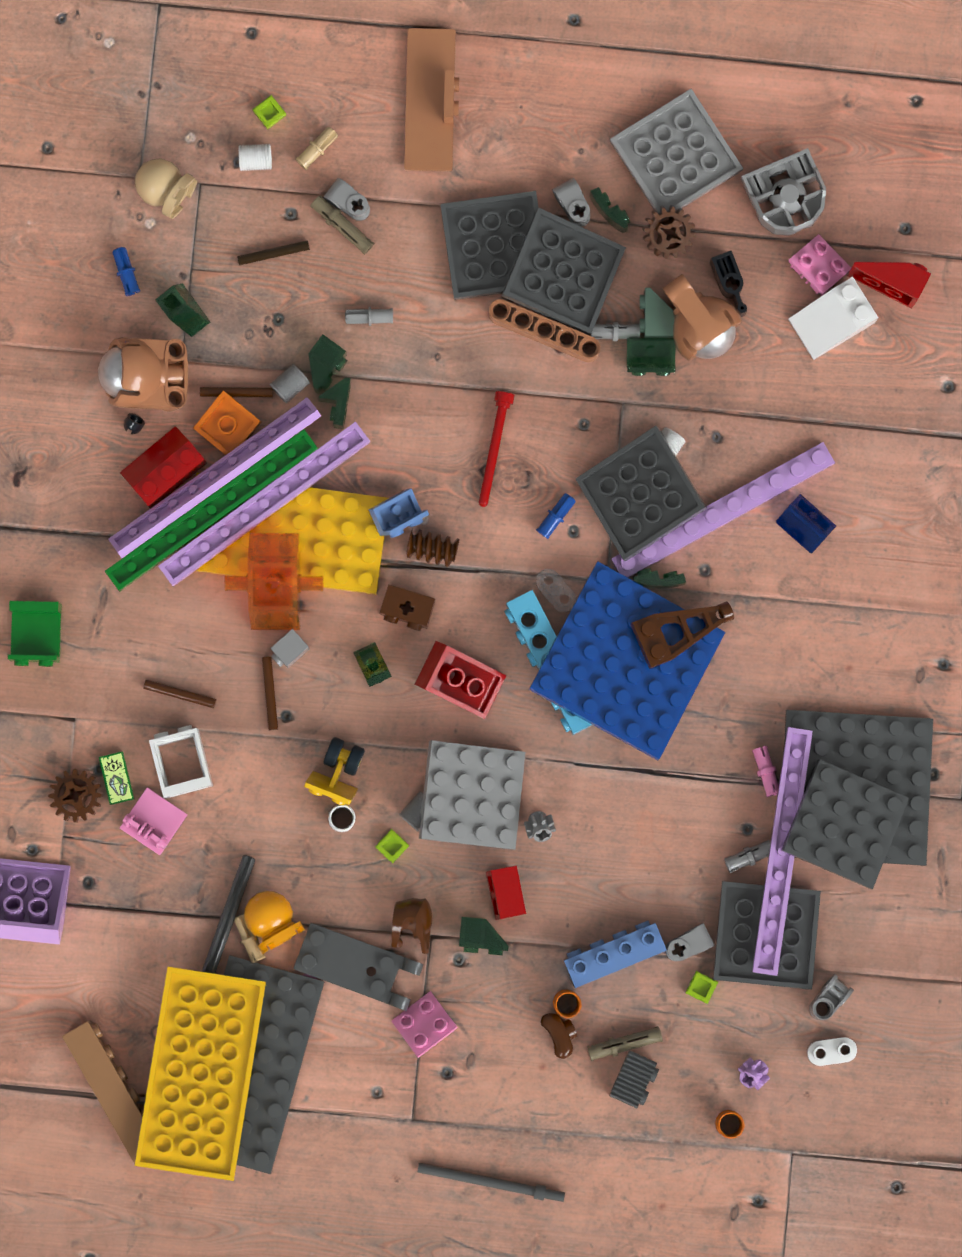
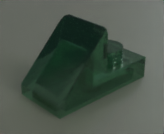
(338, 395)
(372, 664)

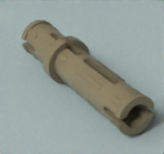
(338, 221)
(596, 1051)

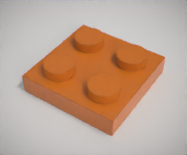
(227, 423)

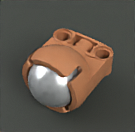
(702, 323)
(144, 373)

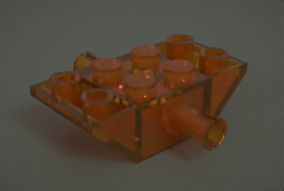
(274, 558)

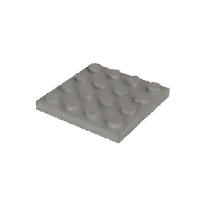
(676, 153)
(472, 795)

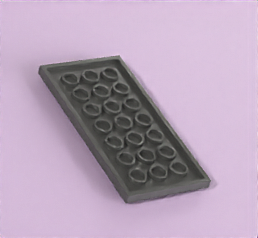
(281, 1043)

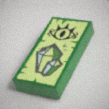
(116, 778)

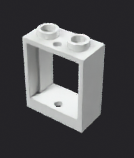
(185, 787)

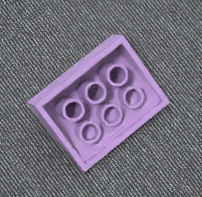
(33, 900)

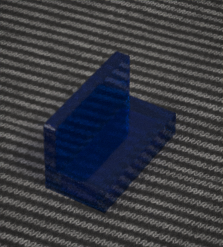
(805, 523)

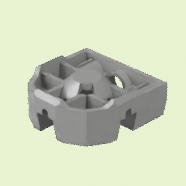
(801, 171)

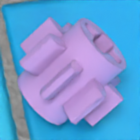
(753, 1073)

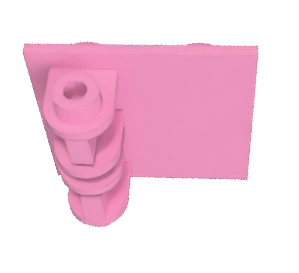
(819, 265)
(153, 821)
(424, 1024)

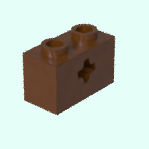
(397, 597)

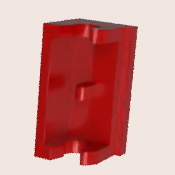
(506, 892)

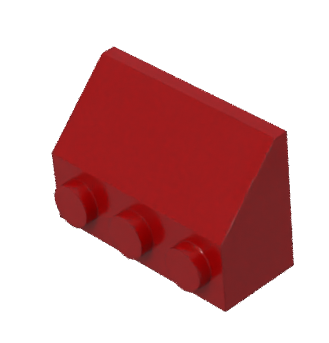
(163, 467)

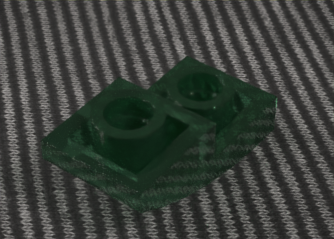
(613, 215)
(651, 579)

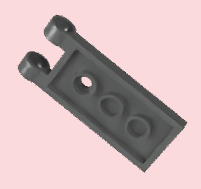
(346, 961)

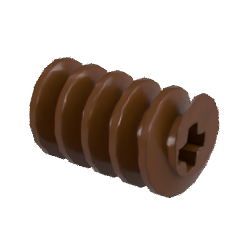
(432, 548)

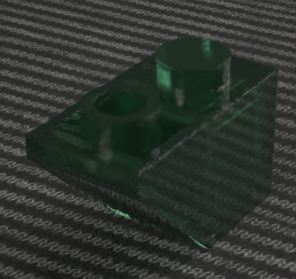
(183, 309)
(324, 361)
(479, 933)

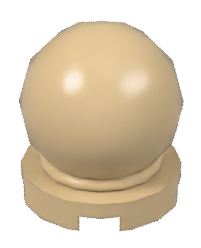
(162, 185)

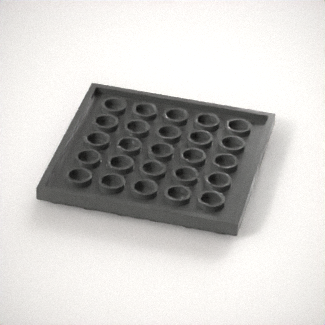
(886, 752)

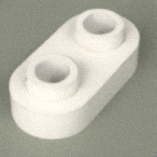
(832, 1051)

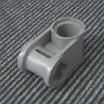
(344, 197)
(572, 199)
(693, 942)
(830, 997)

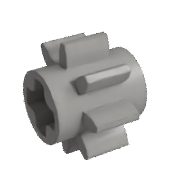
(540, 826)

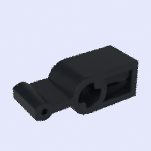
(725, 270)

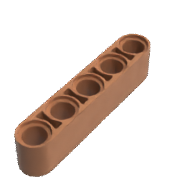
(536, 321)

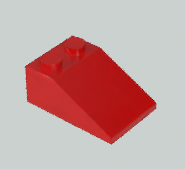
(893, 279)
(460, 679)

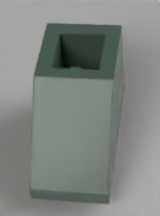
(658, 316)

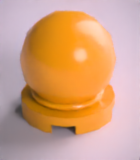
(270, 918)

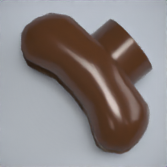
(561, 1034)

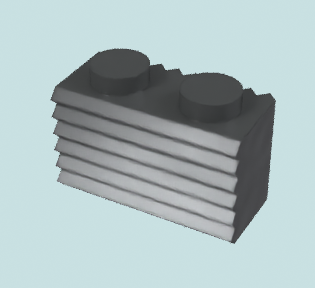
(633, 1079)

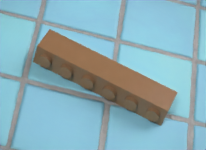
(107, 1082)

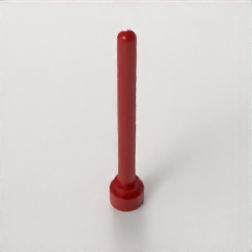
(503, 402)

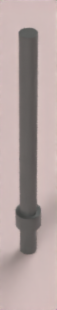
(538, 1191)

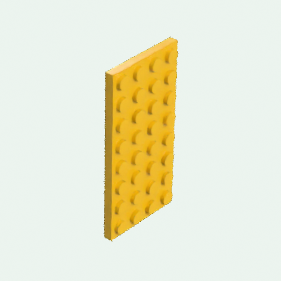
(334, 540)
(200, 1073)

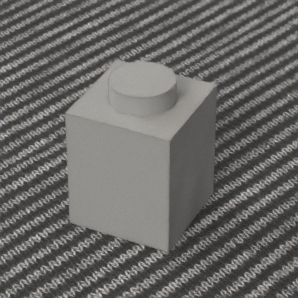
(289, 649)

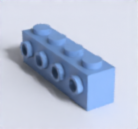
(615, 954)

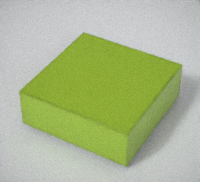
(269, 112)
(392, 846)
(701, 987)

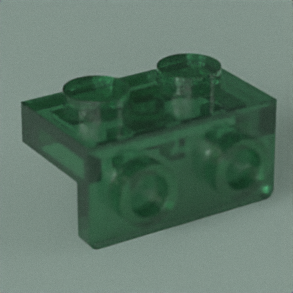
(651, 356)

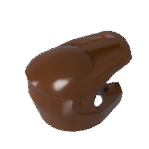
(415, 916)

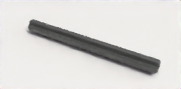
(228, 914)

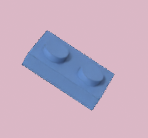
(397, 513)

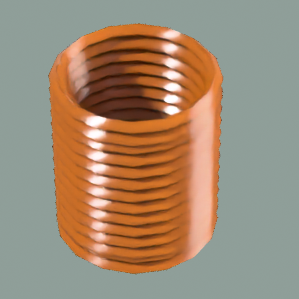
(578, 1007)
(741, 1126)

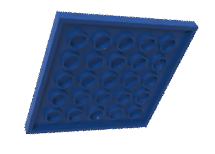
(602, 673)

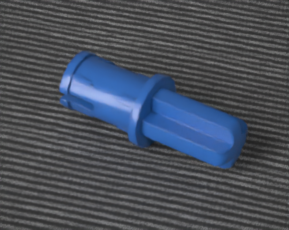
(125, 271)
(556, 515)

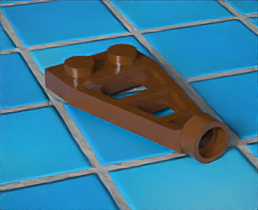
(653, 642)

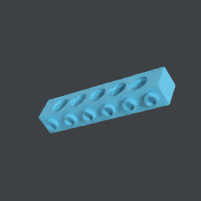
(530, 605)

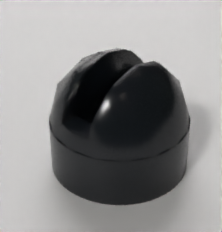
(134, 423)

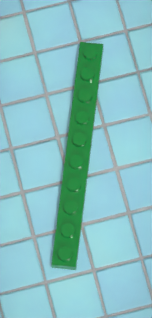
(210, 510)

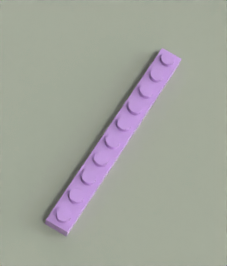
(214, 477)
(264, 504)
(730, 508)
(780, 863)

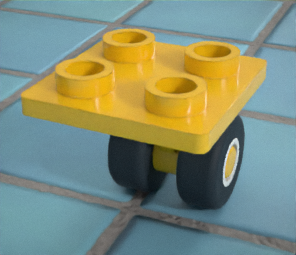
(331, 787)

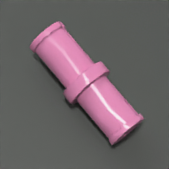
(766, 771)

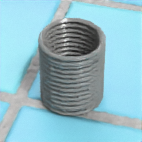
(289, 383)
(412, 812)

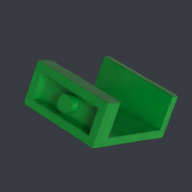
(35, 632)

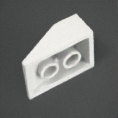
(833, 318)

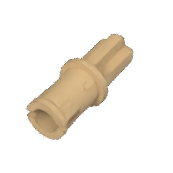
(316, 147)
(249, 940)

